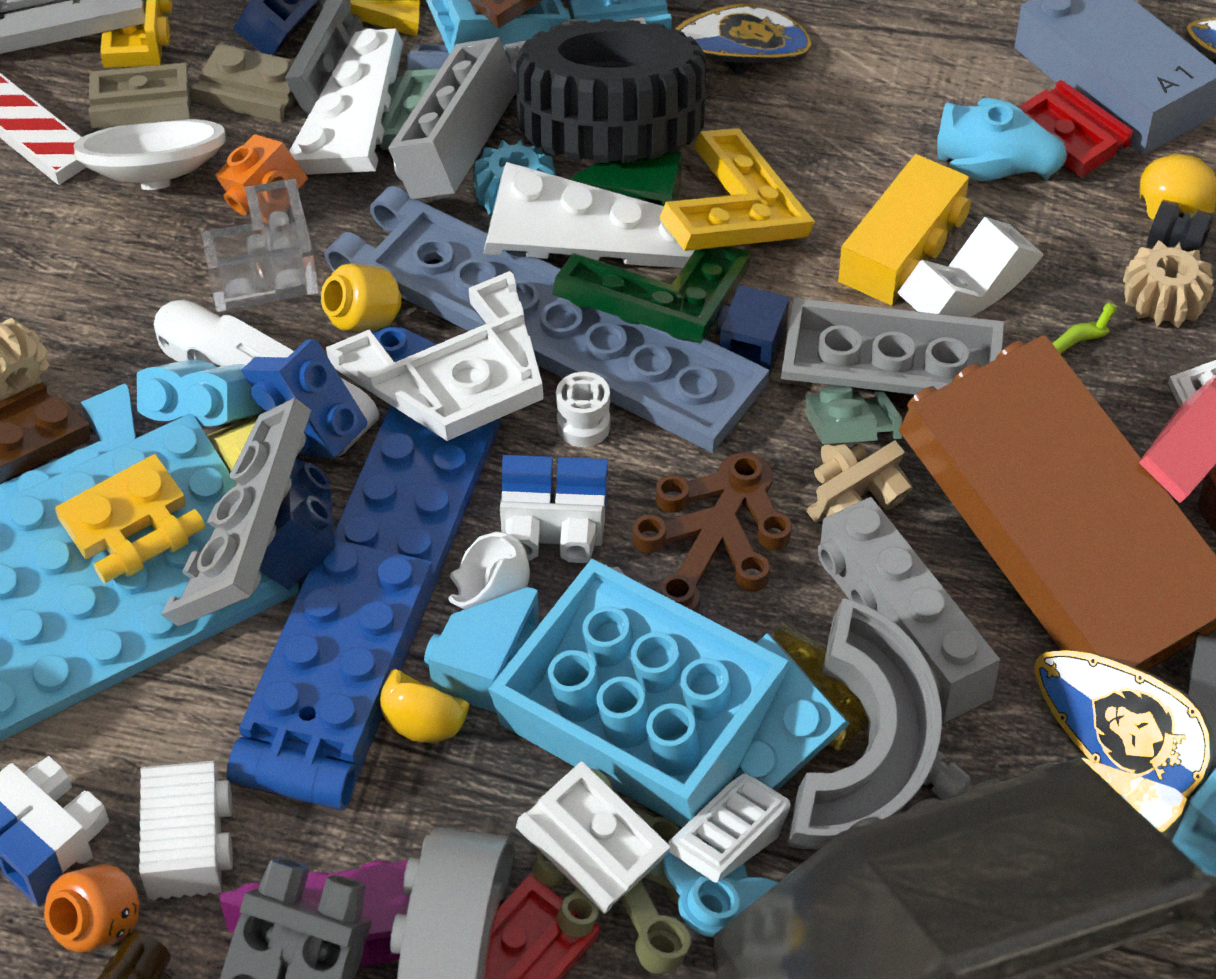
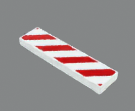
(37, 134)

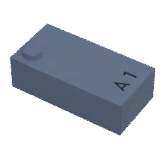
(1122, 64)

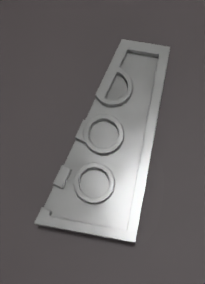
(244, 517)

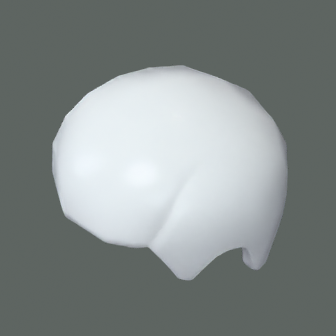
(490, 569)

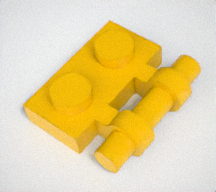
(123, 506)

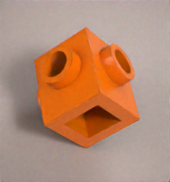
(256, 163)

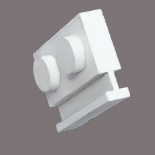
(593, 837)

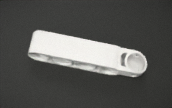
(227, 341)

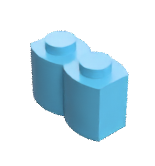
(196, 389)

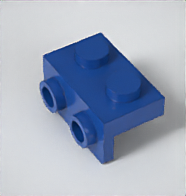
(315, 383)

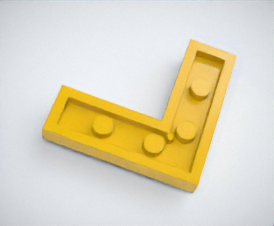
(758, 202)

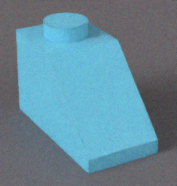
(480, 645)

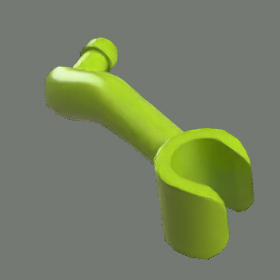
(1086, 331)

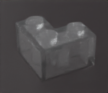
(264, 258)

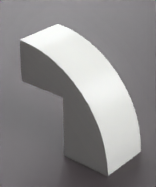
(978, 276)

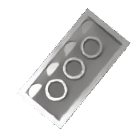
(884, 346)

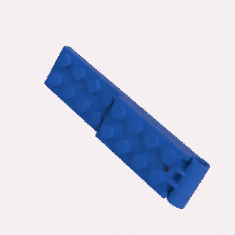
(358, 615)

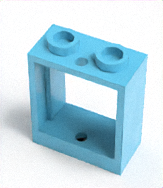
(461, 24)

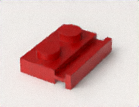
(1084, 127)
(528, 938)

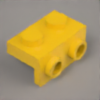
(138, 43)

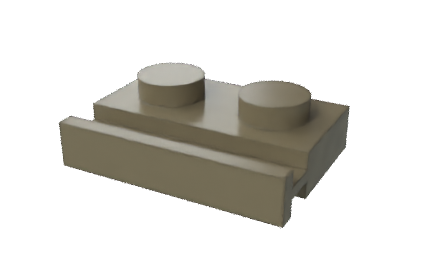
(245, 83)
(139, 95)

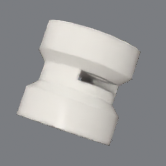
(583, 409)

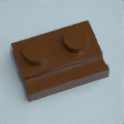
(36, 429)

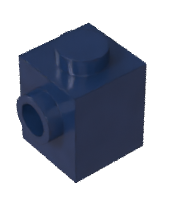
(754, 325)

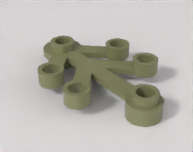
(652, 928)

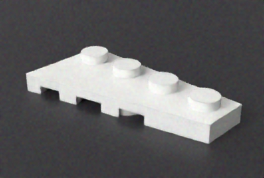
(348, 114)
(568, 217)

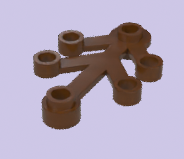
(715, 525)

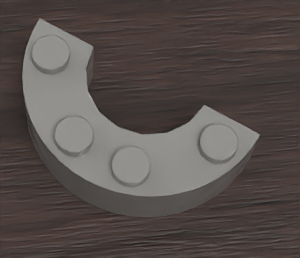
(903, 728)
(452, 904)

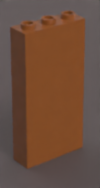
(1066, 507)

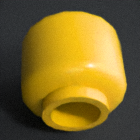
(361, 298)

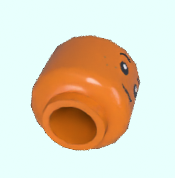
(91, 908)

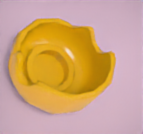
(1179, 180)
(421, 710)

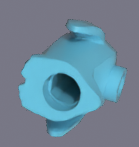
(997, 141)

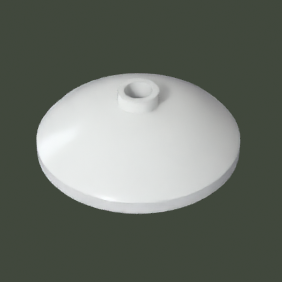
(150, 151)

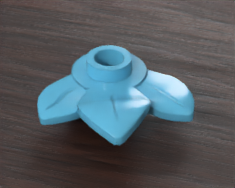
(724, 898)

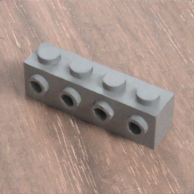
(453, 119)
(886, 574)

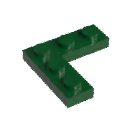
(681, 309)

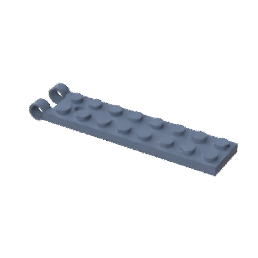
(665, 380)

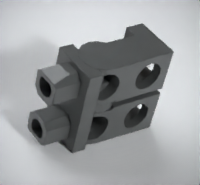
(296, 936)

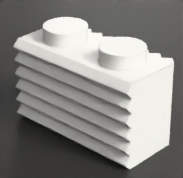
(182, 830)

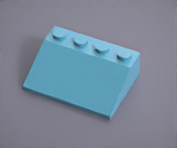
(639, 692)

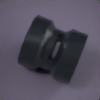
(1173, 226)

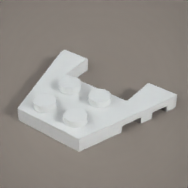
(461, 379)

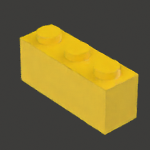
(904, 228)

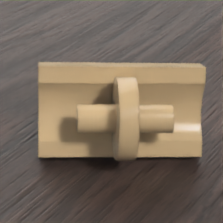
(852, 478)

